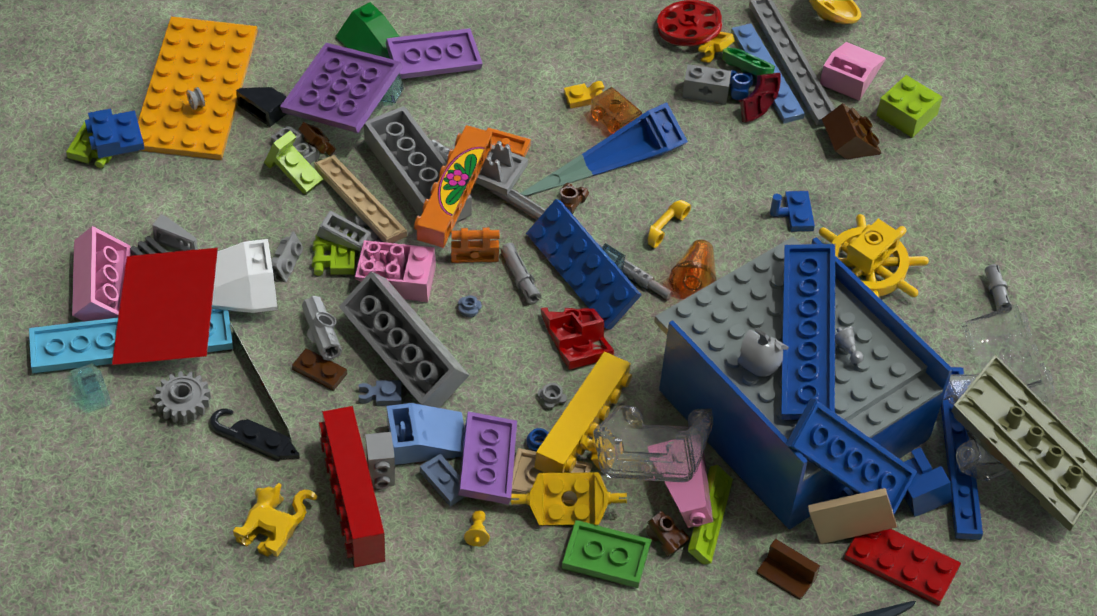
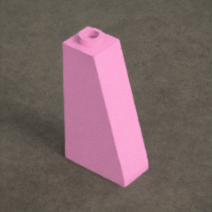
(693, 497)

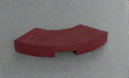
(761, 98)

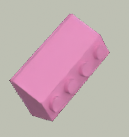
(98, 275)

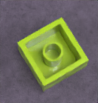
(909, 106)

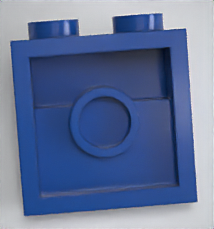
(114, 133)

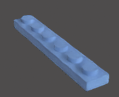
(785, 103)

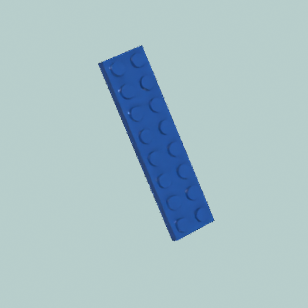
(808, 328)

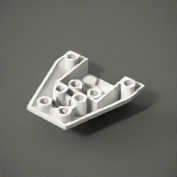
(245, 278)

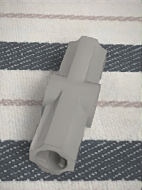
(321, 328)

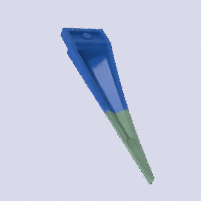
(640, 140)

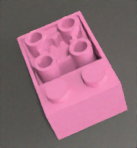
(850, 70)
(405, 266)

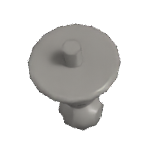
(845, 340)

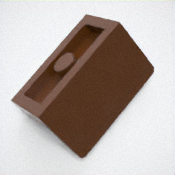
(789, 569)

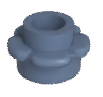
(469, 310)

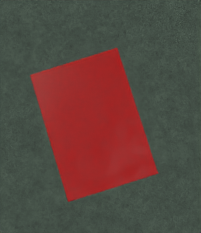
(165, 306)

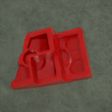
(575, 333)

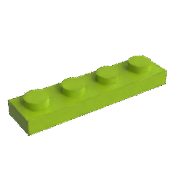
(705, 536)

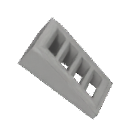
(339, 223)
(173, 235)

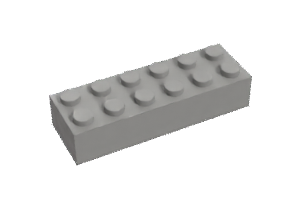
(407, 156)
(403, 341)

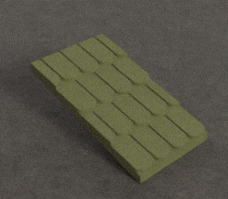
(1029, 441)

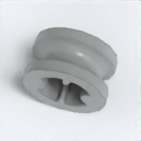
(195, 98)

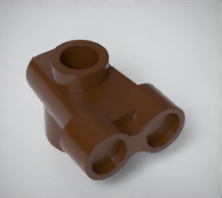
(572, 196)
(663, 529)

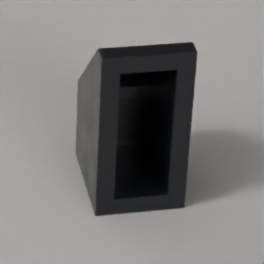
(262, 103)

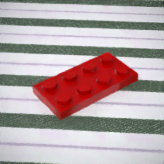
(904, 563)

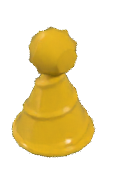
(477, 534)

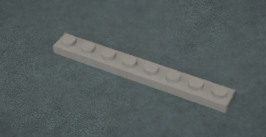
(792, 59)

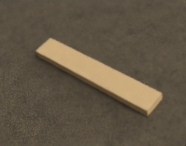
(360, 200)

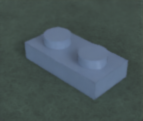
(442, 479)

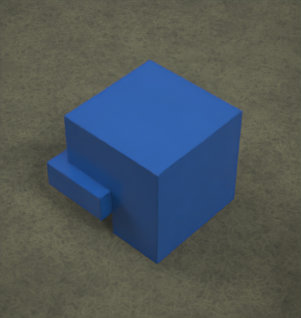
(929, 487)

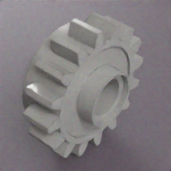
(182, 397)

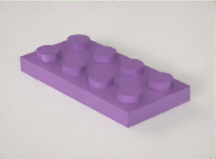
(435, 53)
(488, 458)

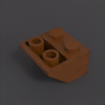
(851, 133)

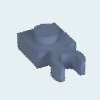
(385, 393)

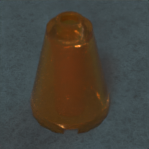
(694, 269)

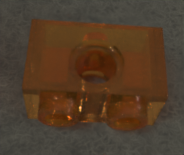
(613, 110)

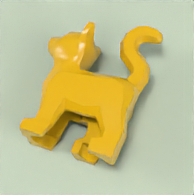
(270, 522)

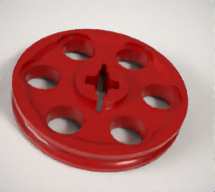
(689, 23)

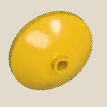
(837, 10)

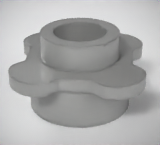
(552, 389)

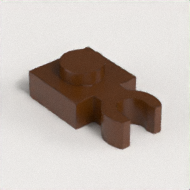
(315, 136)

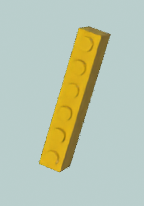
(583, 414)

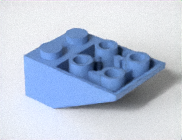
(424, 432)

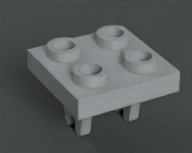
(501, 169)

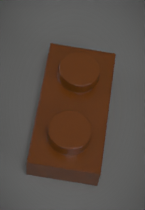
(319, 370)

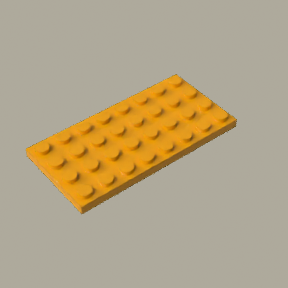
(193, 56)

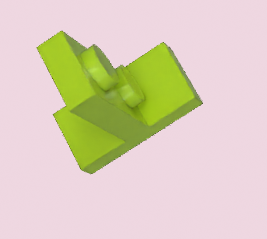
(292, 163)

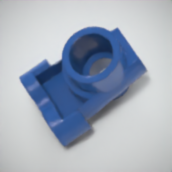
(740, 84)

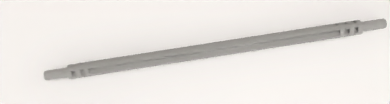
(535, 211)

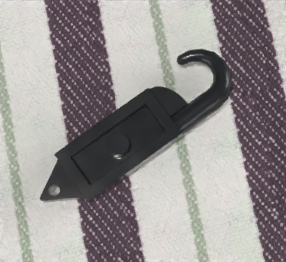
(255, 437)

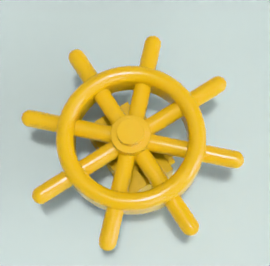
(869, 251)

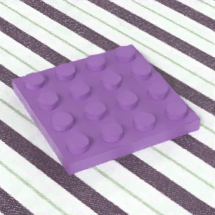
(341, 87)

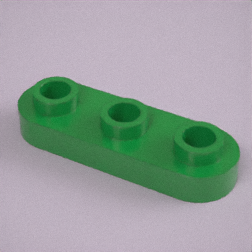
(747, 62)

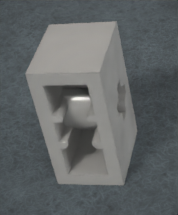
(706, 84)
(380, 459)

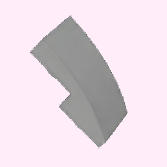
(306, 150)

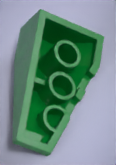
(367, 31)

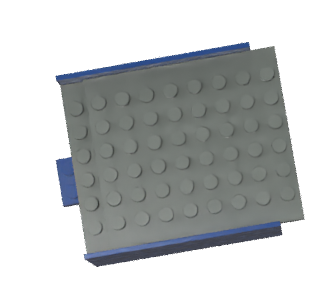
(886, 396)

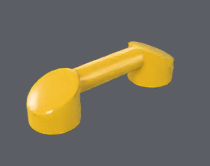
(679, 209)

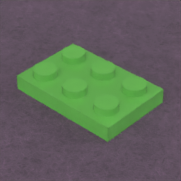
(606, 553)

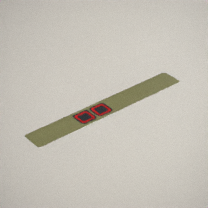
(260, 379)

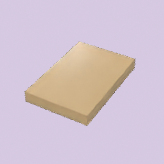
(525, 474)
(852, 516)

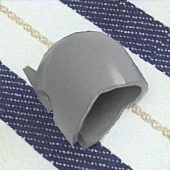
(760, 353)

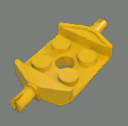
(549, 489)

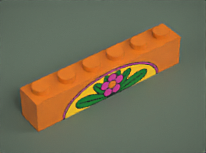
(454, 186)

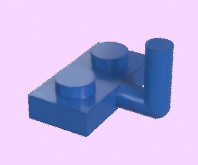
(797, 209)

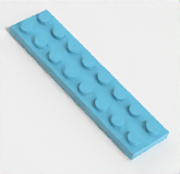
(94, 342)

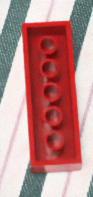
(352, 487)

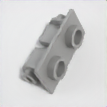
(286, 256)

